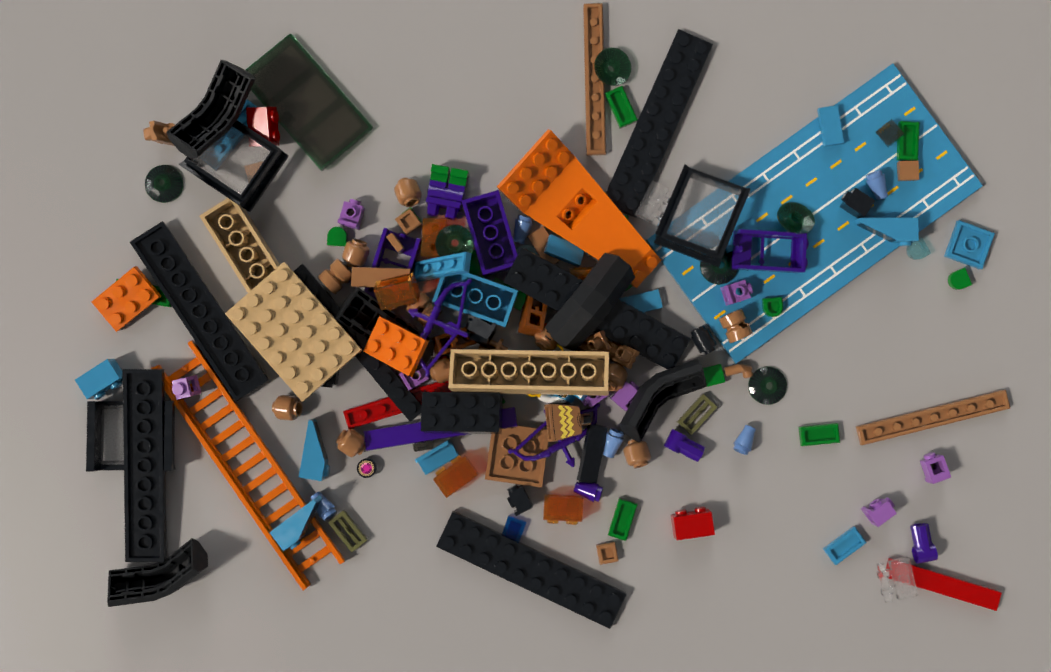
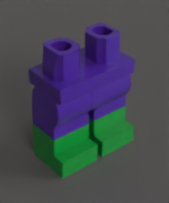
(442, 197)

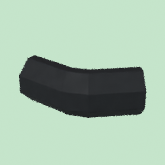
(215, 112)
(591, 302)
(361, 313)
(656, 392)
(156, 580)

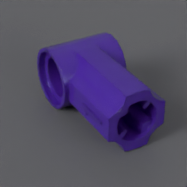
(681, 444)
(923, 547)

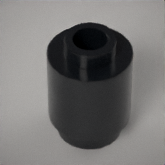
(703, 340)

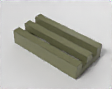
(696, 414)
(342, 536)

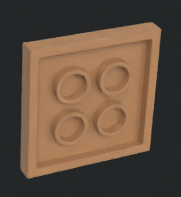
(511, 468)

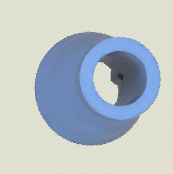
(877, 184)
(522, 227)
(613, 441)
(744, 441)
(325, 508)

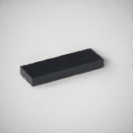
(592, 453)

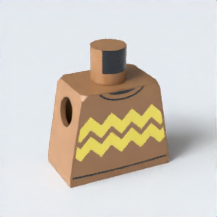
(564, 421)

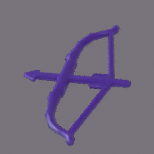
(449, 328)
(556, 447)

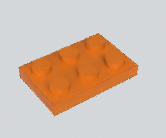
(126, 298)
(396, 346)

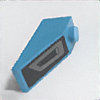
(894, 230)
(314, 457)
(296, 526)

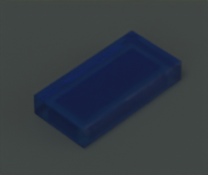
(514, 528)

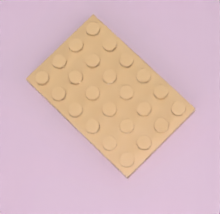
(293, 331)

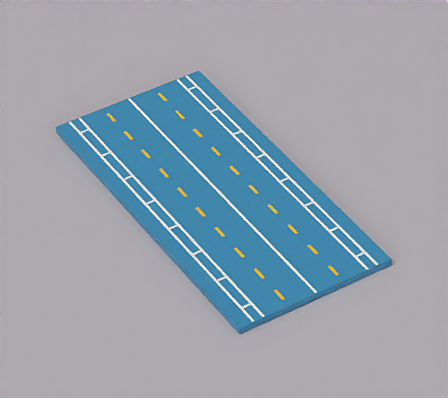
(818, 178)

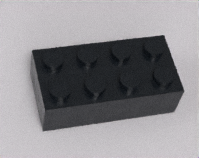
(461, 412)

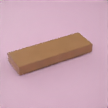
(368, 276)

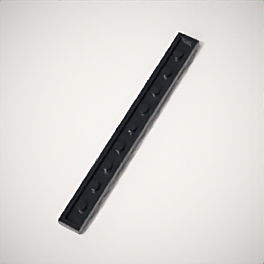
(377, 369)

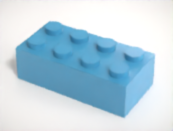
(483, 298)

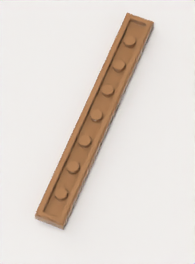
(593, 85)
(933, 417)

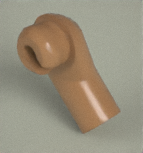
(739, 368)

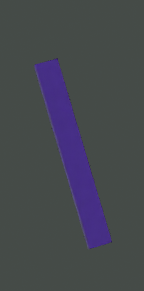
(412, 433)

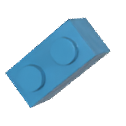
(100, 379)

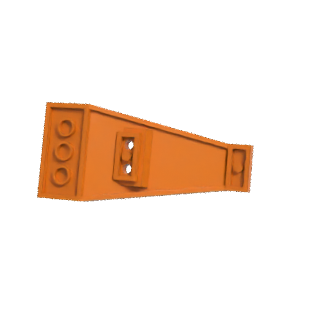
(550, 184)

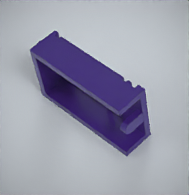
(743, 245)
(411, 247)

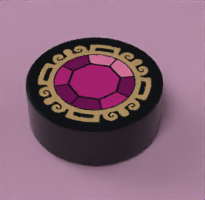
(366, 468)

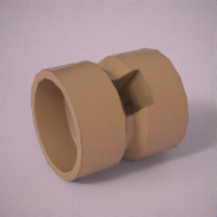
(335, 276)
(424, 303)
(735, 325)

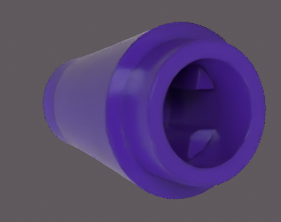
(589, 490)

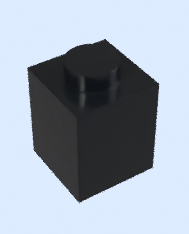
(856, 203)

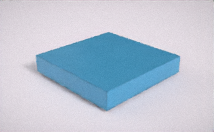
(969, 244)

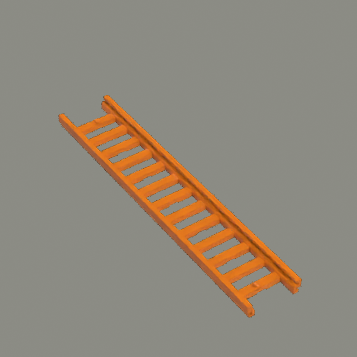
(232, 476)

